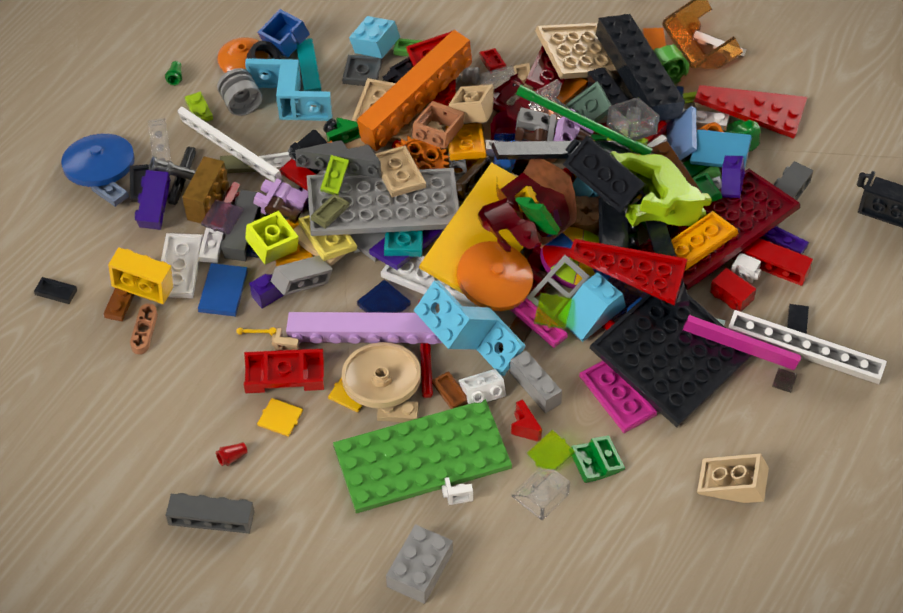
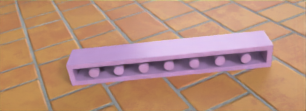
(359, 328)

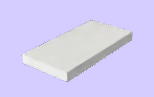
(182, 254)

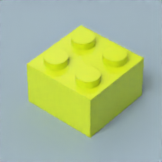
(271, 237)

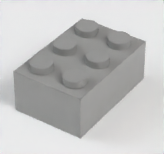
(419, 564)

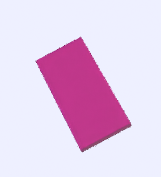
(617, 397)

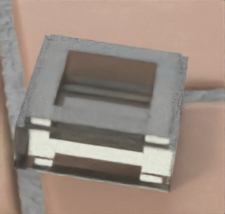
(784, 380)

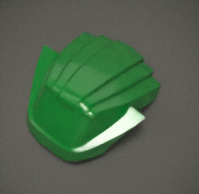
(748, 127)

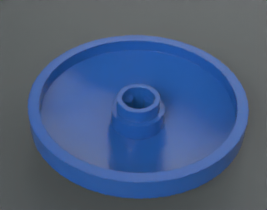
(97, 160)

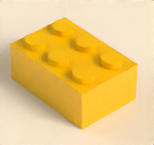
(141, 275)

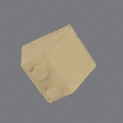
(475, 102)

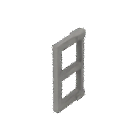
(570, 263)

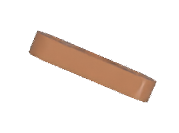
(147, 335)

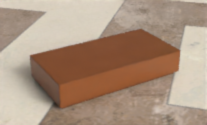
(450, 390)

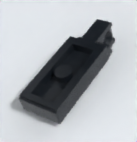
(398, 71)

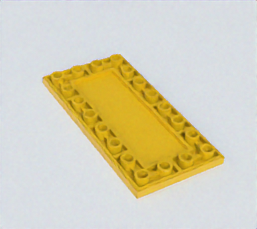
(466, 230)

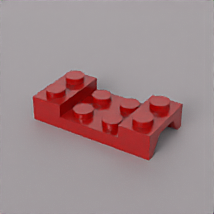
(284, 369)

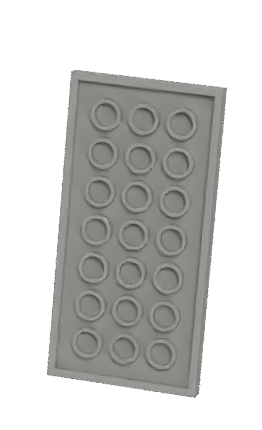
(375, 211)

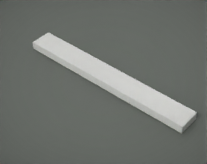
(229, 145)

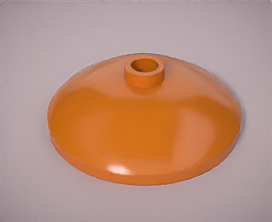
(235, 52)

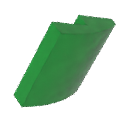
(539, 215)
(597, 459)

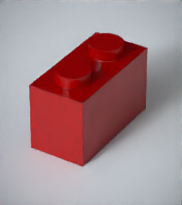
(732, 290)

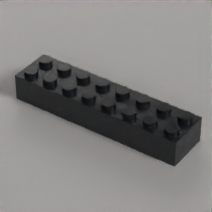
(639, 65)

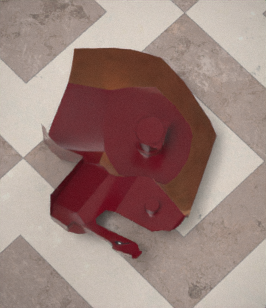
(552, 189)

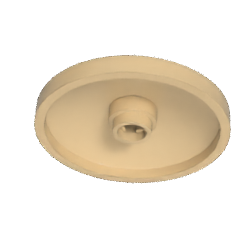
(381, 375)

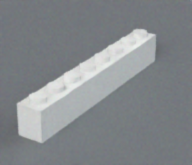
(810, 347)

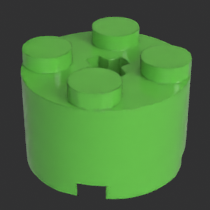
(673, 62)

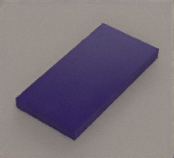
(398, 261)

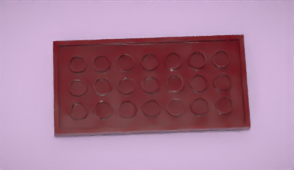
(753, 214)

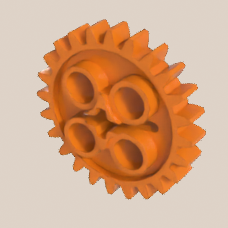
(424, 150)

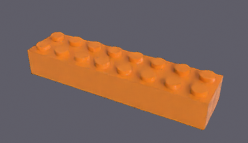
(415, 90)

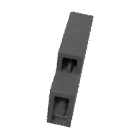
(361, 159)

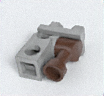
(539, 122)

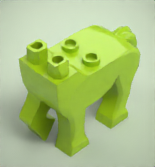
(667, 192)

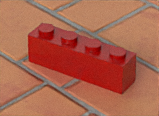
(779, 261)

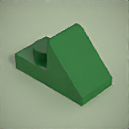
(346, 131)

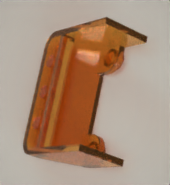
(681, 28)

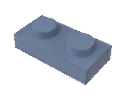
(111, 193)

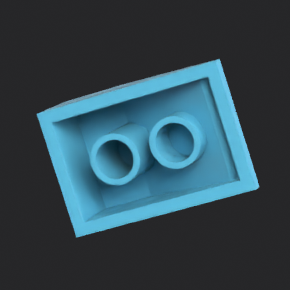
(593, 306)

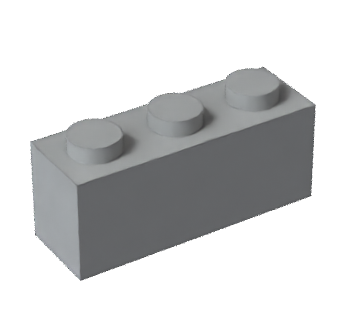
(301, 275)
(535, 381)

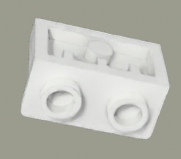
(483, 386)

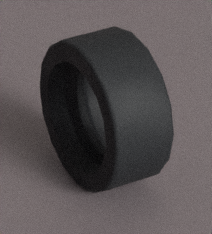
(265, 46)

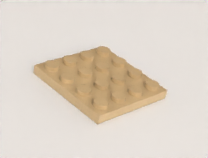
(574, 49)

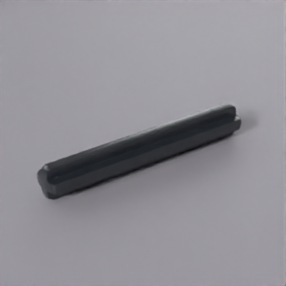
(178, 184)

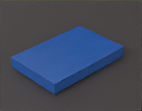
(223, 289)

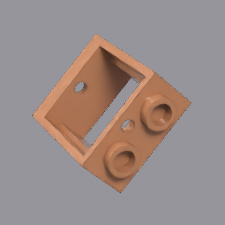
(435, 112)

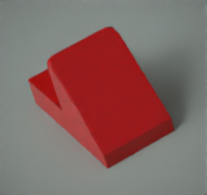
(526, 424)

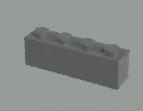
(794, 180)
(235, 244)
(210, 513)

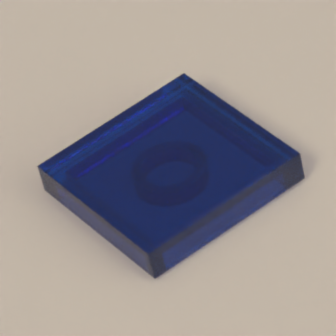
(383, 299)

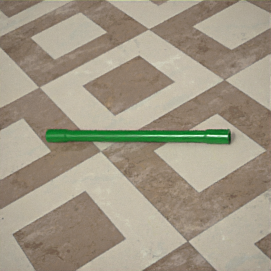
(531, 95)

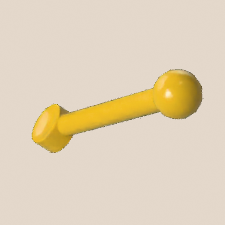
(271, 331)

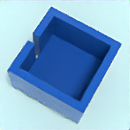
(284, 32)

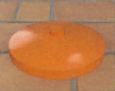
(494, 276)

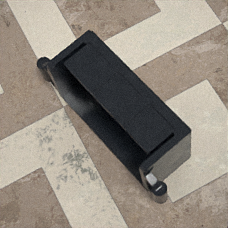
(604, 173)
(881, 199)

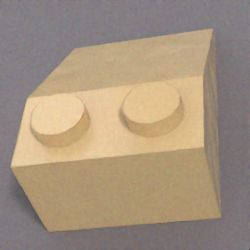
(734, 478)

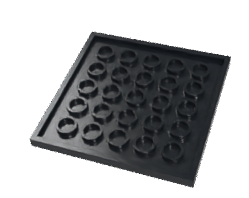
(665, 362)

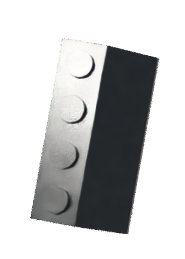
(611, 83)
(615, 227)

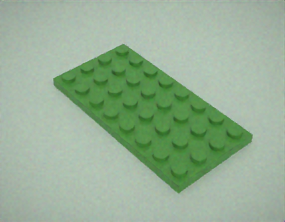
(420, 455)

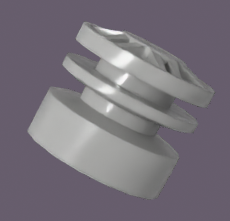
(239, 92)

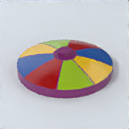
(561, 246)

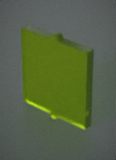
(553, 311)
(550, 451)

